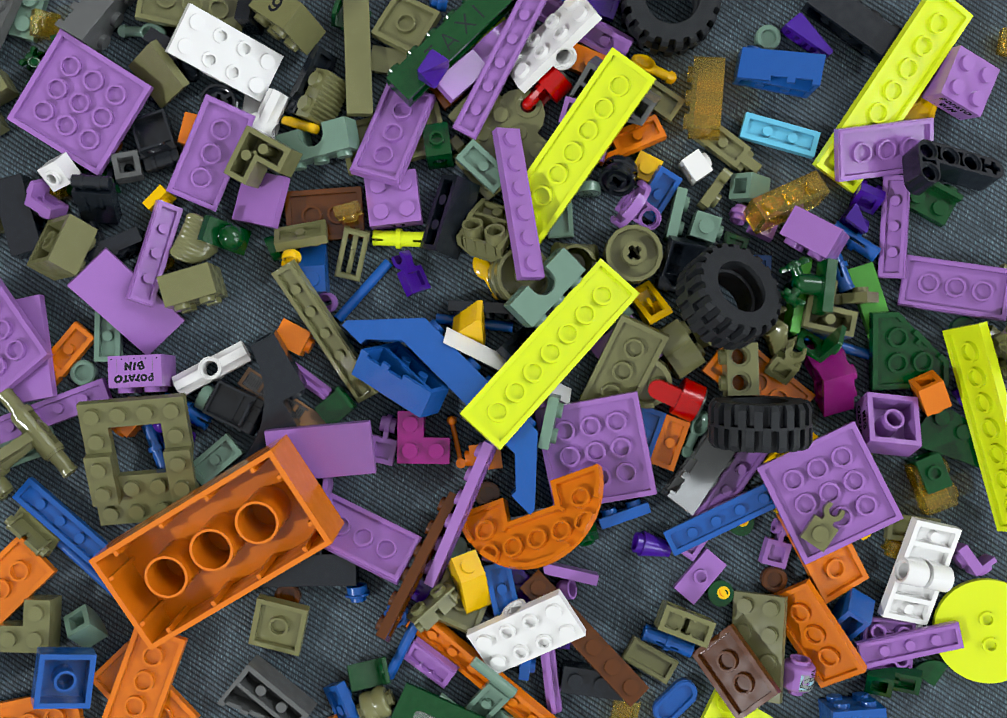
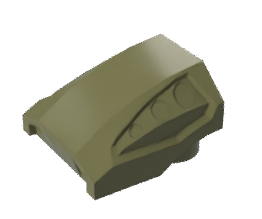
(485, 231)

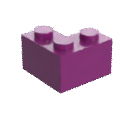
(832, 382)
(415, 446)

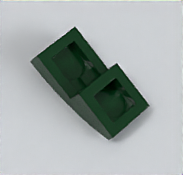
(885, 680)

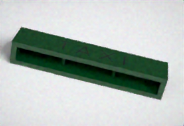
(451, 39)

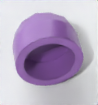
(330, 297)
(568, 588)

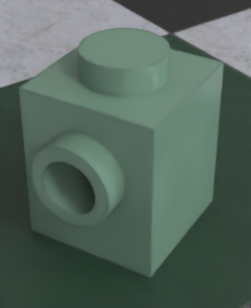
(705, 228)

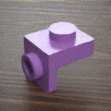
(42, 202)
(966, 559)

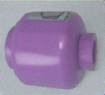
(798, 674)

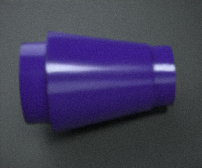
(649, 545)

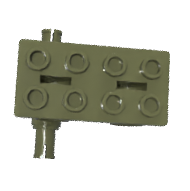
(34, 435)

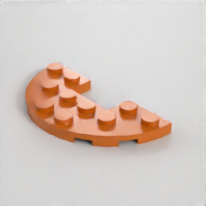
(542, 535)

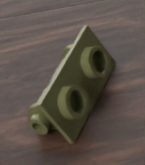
(39, 537)
(423, 612)

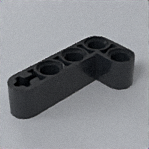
(934, 161)

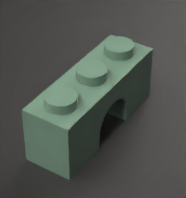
(338, 140)
(562, 273)

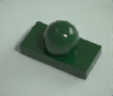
(224, 235)

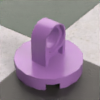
(634, 206)

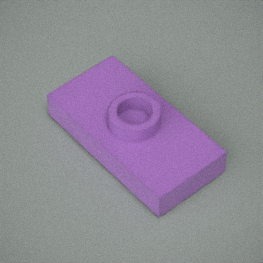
(699, 576)
(430, 662)

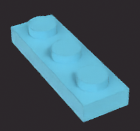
(779, 135)

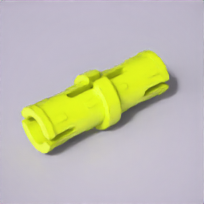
(397, 238)

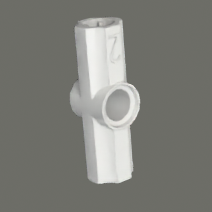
(270, 112)
(197, 376)

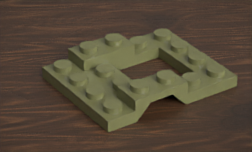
(141, 493)

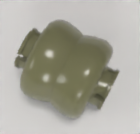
(376, 703)

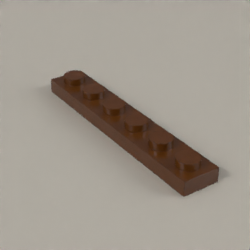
(412, 575)
(594, 648)

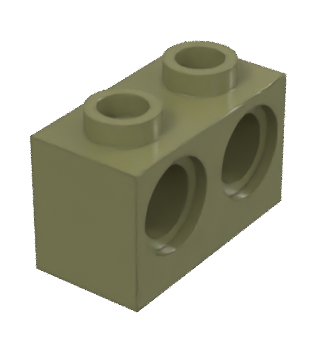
(747, 370)
(684, 623)

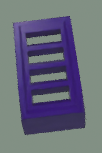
(806, 36)

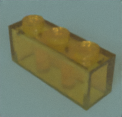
(705, 98)
(778, 203)

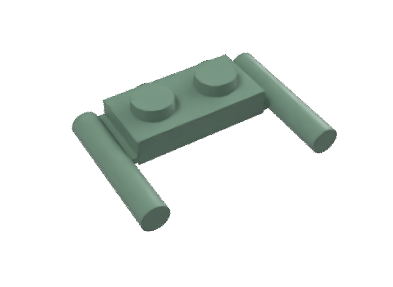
(492, 695)

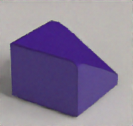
(433, 68)
(854, 219)

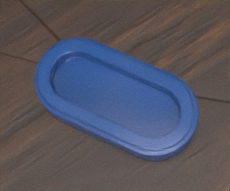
(675, 699)

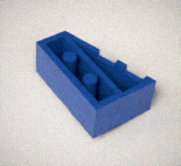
(779, 71)
(401, 378)

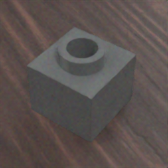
(127, 159)

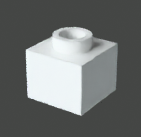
(696, 166)
(58, 171)

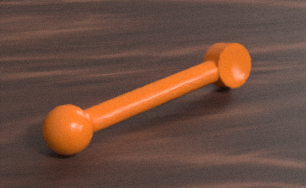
(460, 463)

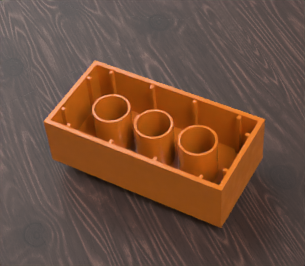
(218, 543)

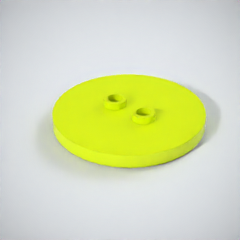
(982, 618)

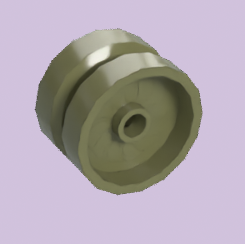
(644, 245)
(503, 278)

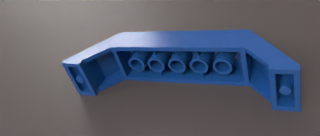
(461, 377)

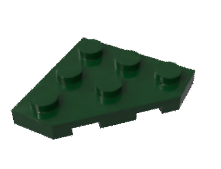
(900, 353)

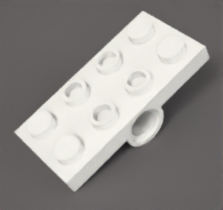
(554, 42)
(224, 53)
(920, 571)
(526, 631)

